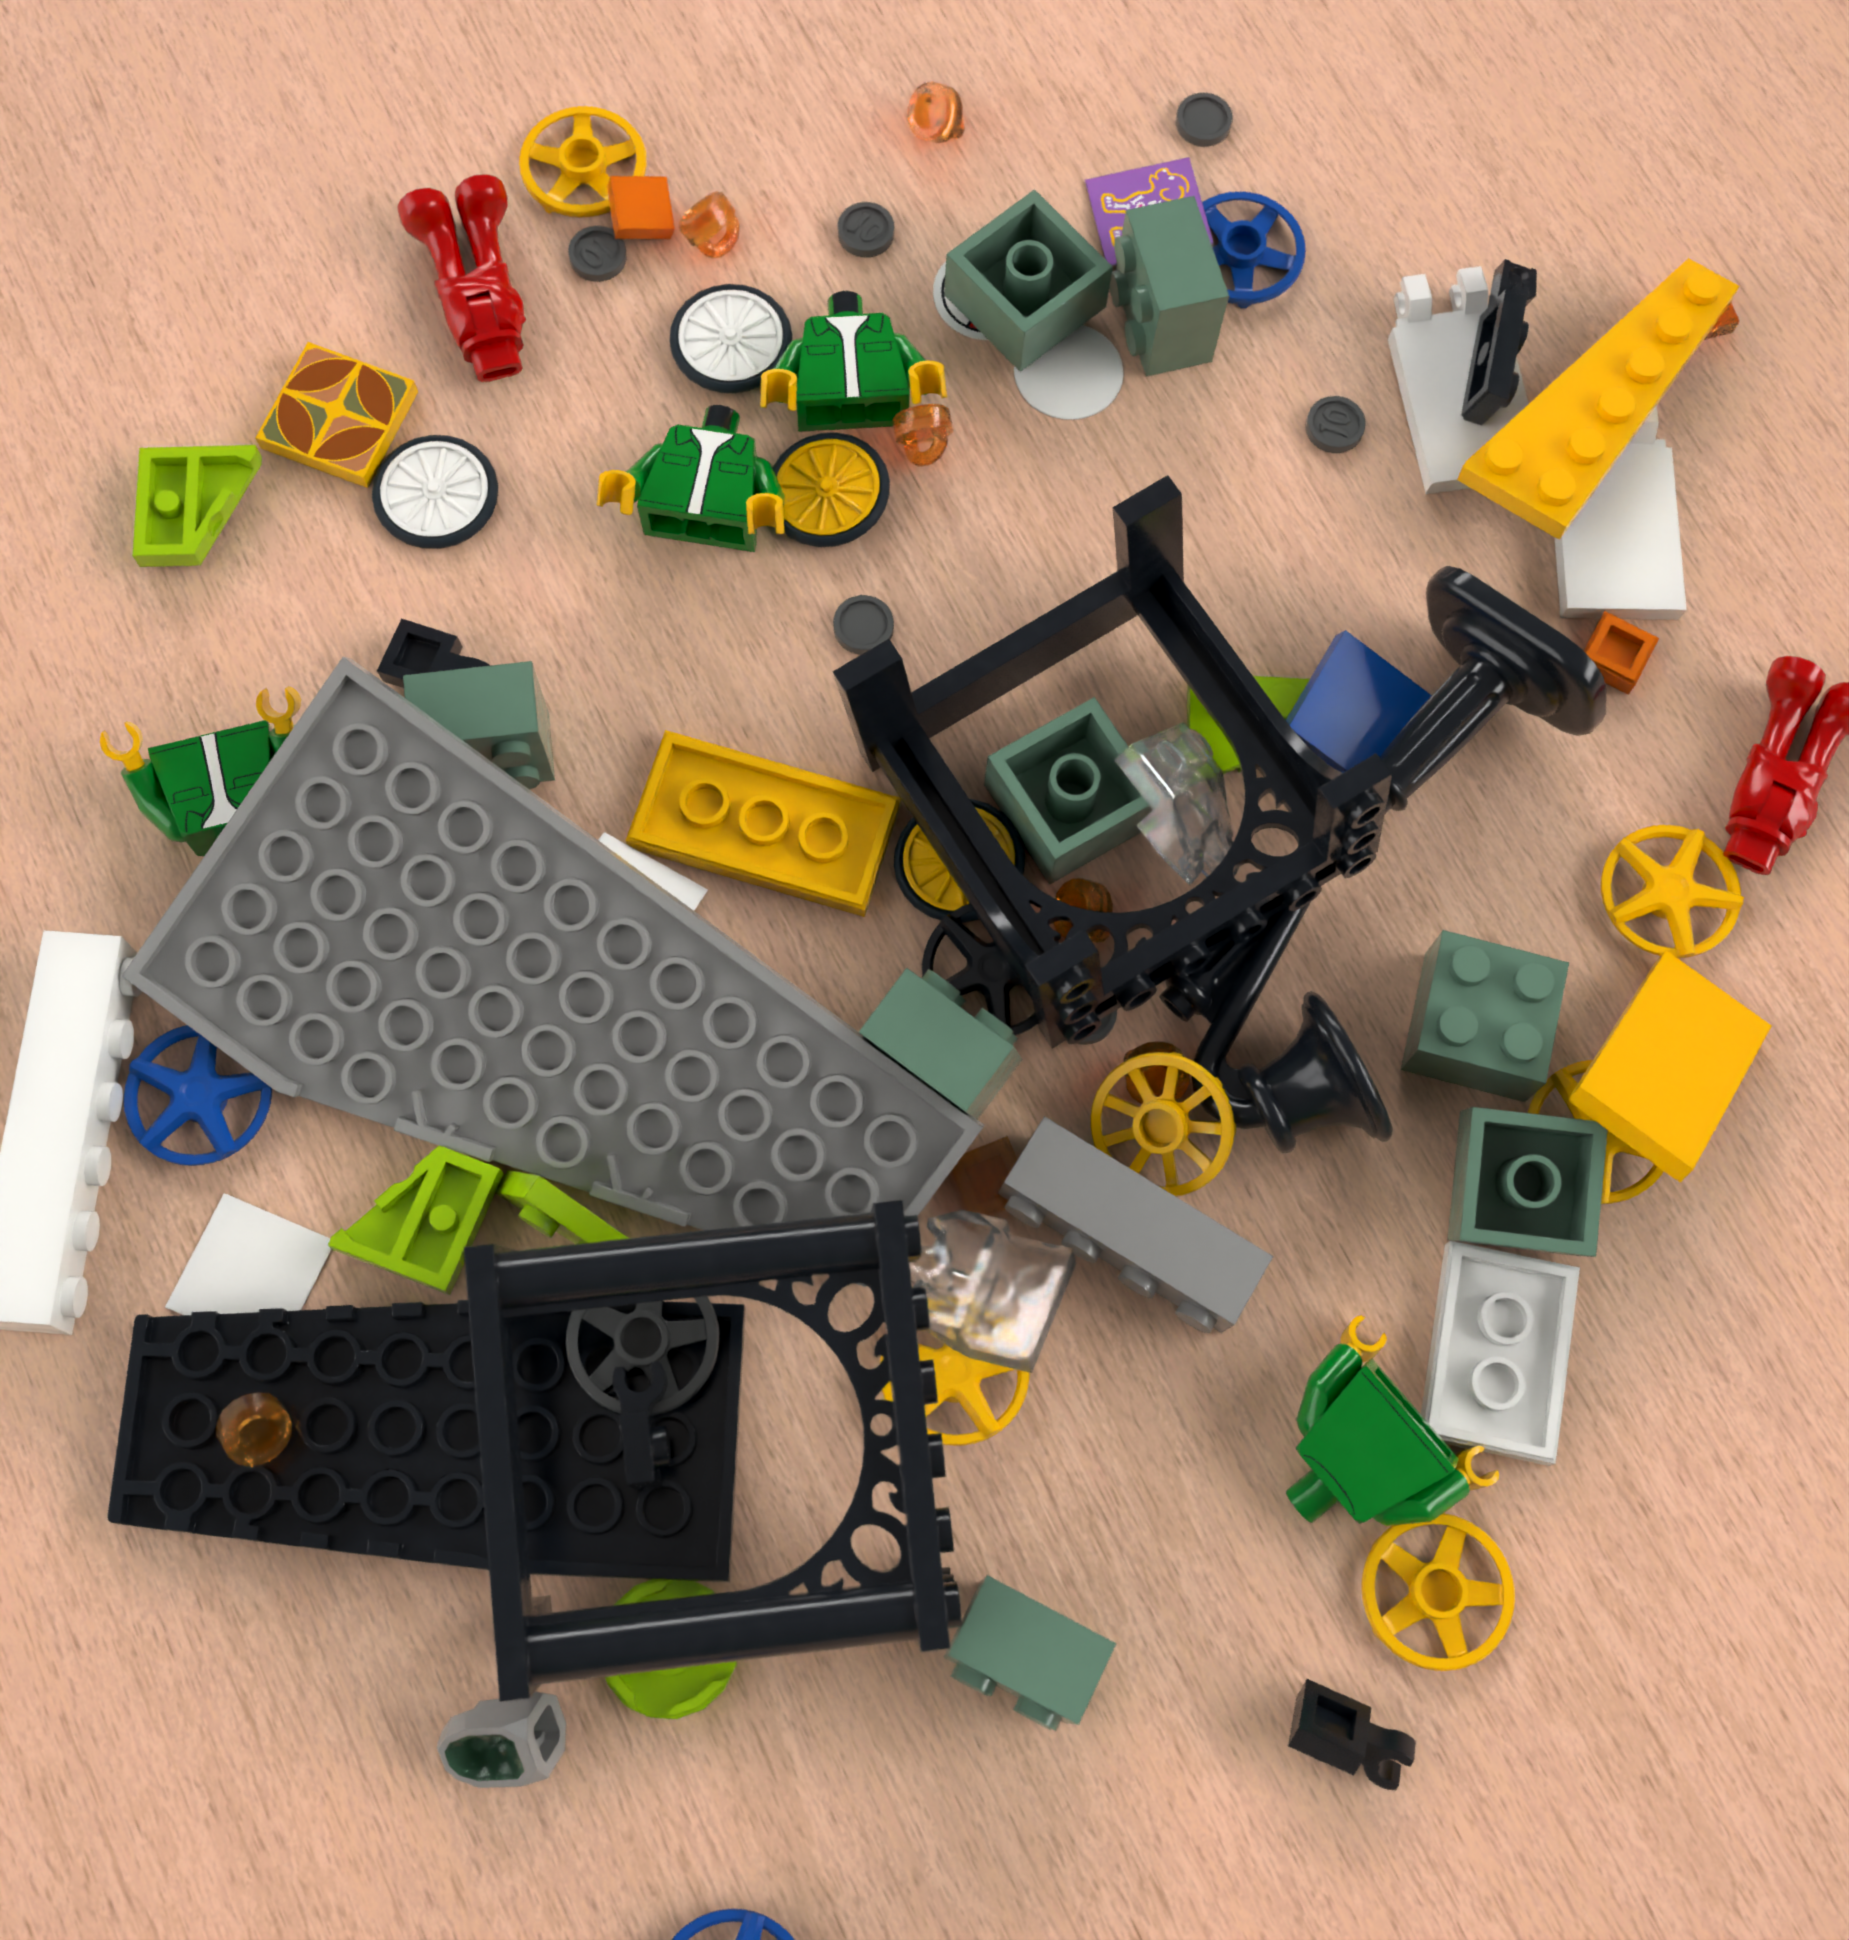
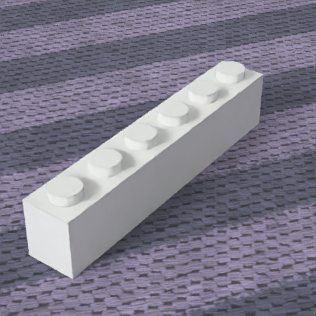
(60, 1127)

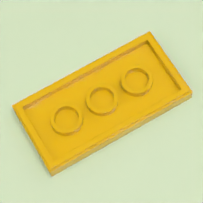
(764, 823)
(1671, 1066)

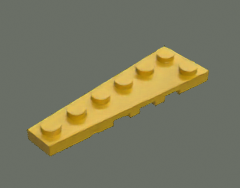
(1578, 426)

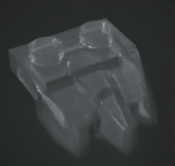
(1187, 797)
(991, 1289)

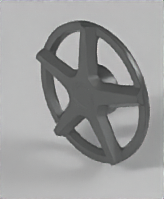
(638, 1341)

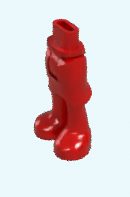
(480, 305)
(1779, 796)

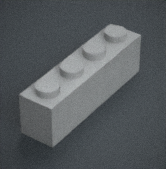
(1134, 1227)

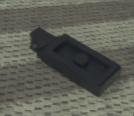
(1498, 342)

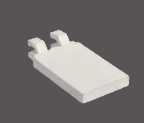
(1432, 372)
(1626, 540)

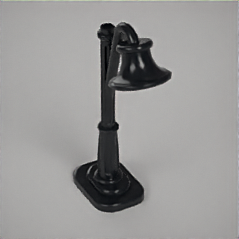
(1320, 1076)

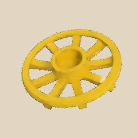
(1163, 1123)

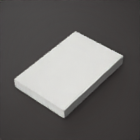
(1500, 1352)

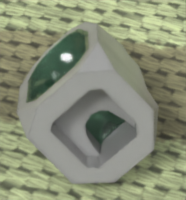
(504, 1742)

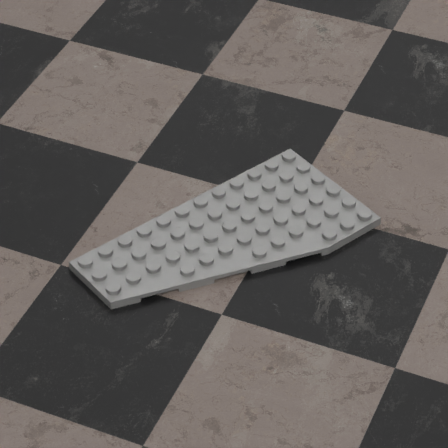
(505, 985)

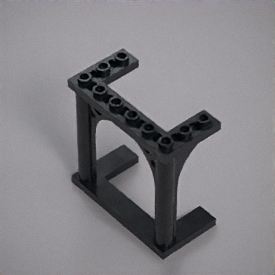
(1329, 813)
(765, 1621)

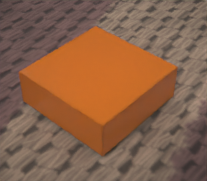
(640, 207)
(1619, 651)

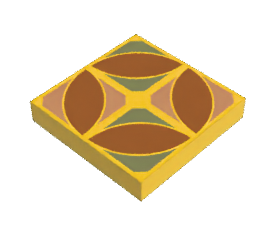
(337, 414)

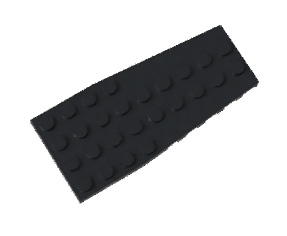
(391, 1440)

